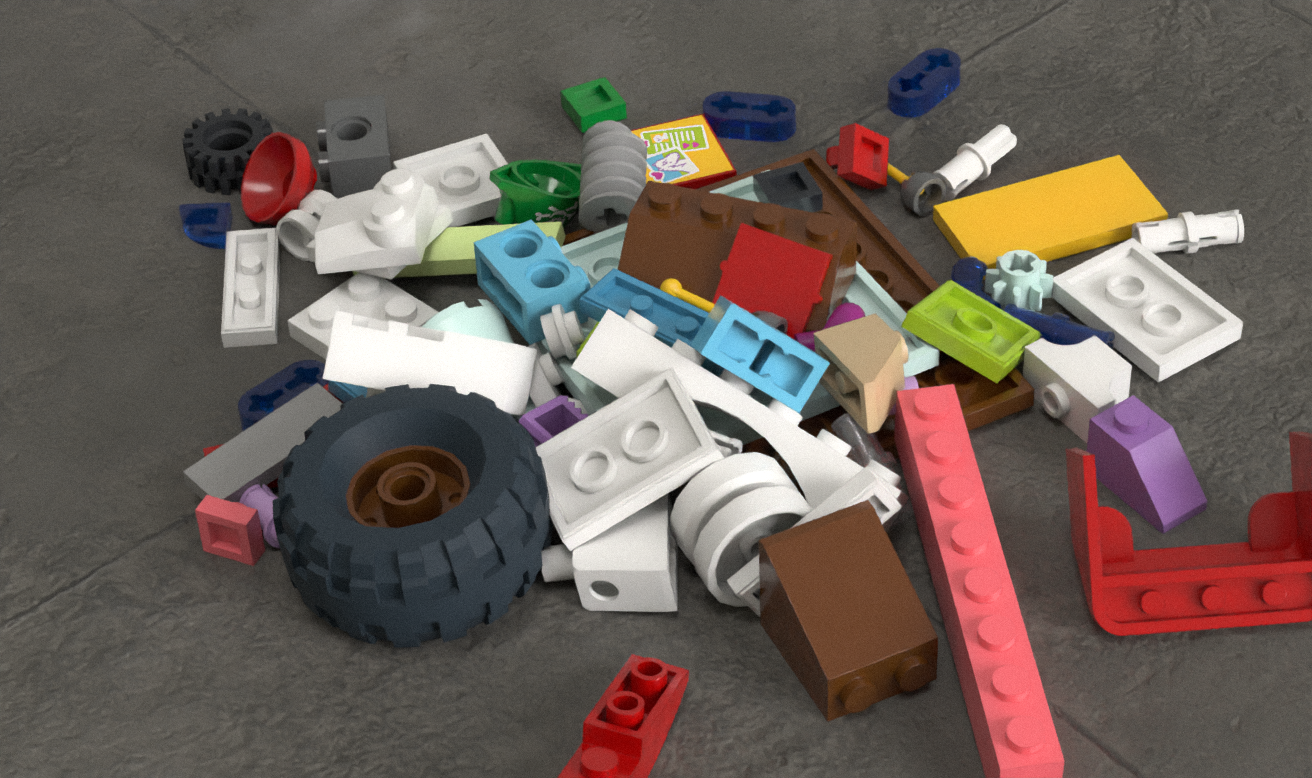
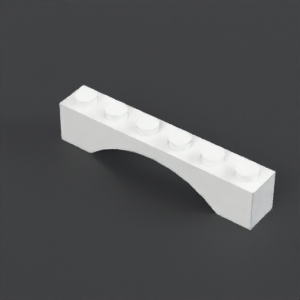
(626, 355)

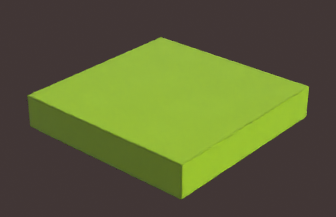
(971, 330)

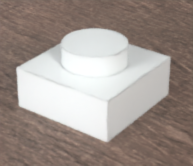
(545, 378)

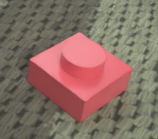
(230, 530)

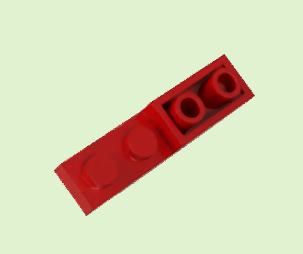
(629, 721)

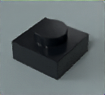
(789, 188)

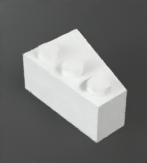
(395, 354)

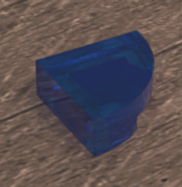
(207, 223)

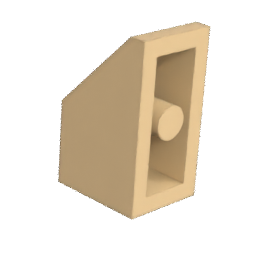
(863, 368)

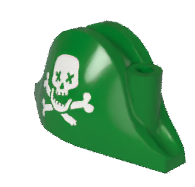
(537, 191)

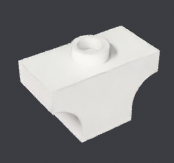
(1076, 380)

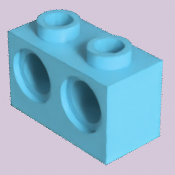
(528, 276)
(759, 354)

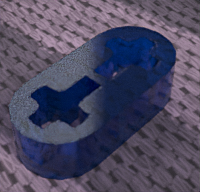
(924, 82)
(750, 116)
(279, 390)

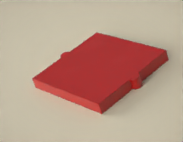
(773, 276)

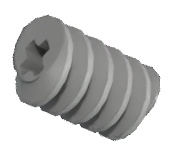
(610, 175)

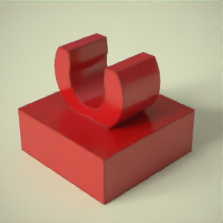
(860, 156)

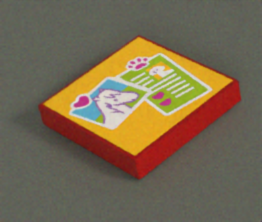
(685, 153)

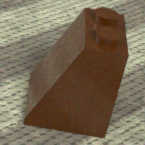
(845, 611)

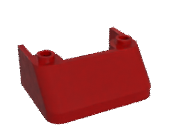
(1199, 584)

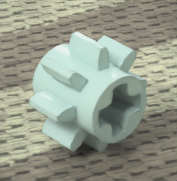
(1019, 280)

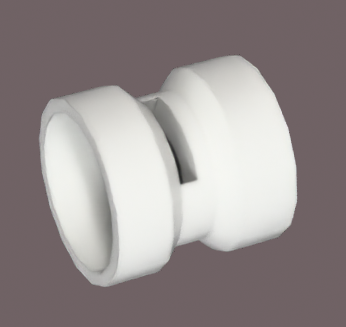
(299, 225)

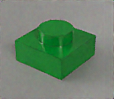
(593, 103)

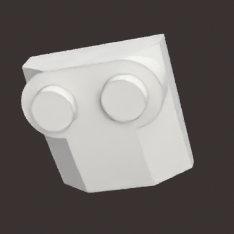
(377, 225)

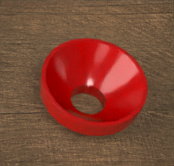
(276, 178)

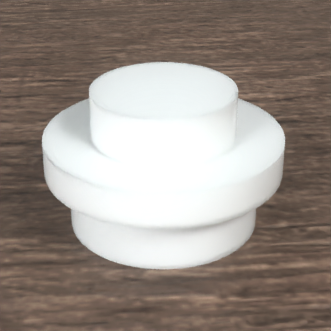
(562, 332)

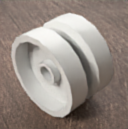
(728, 512)

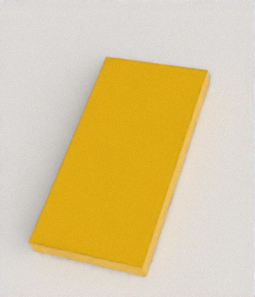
(1050, 213)

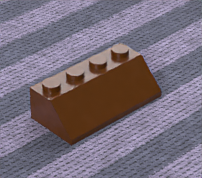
(692, 231)

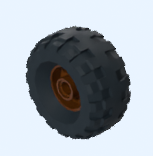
(413, 514)

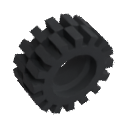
(222, 147)

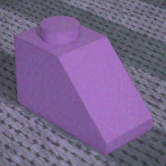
(1145, 464)

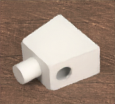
(624, 566)

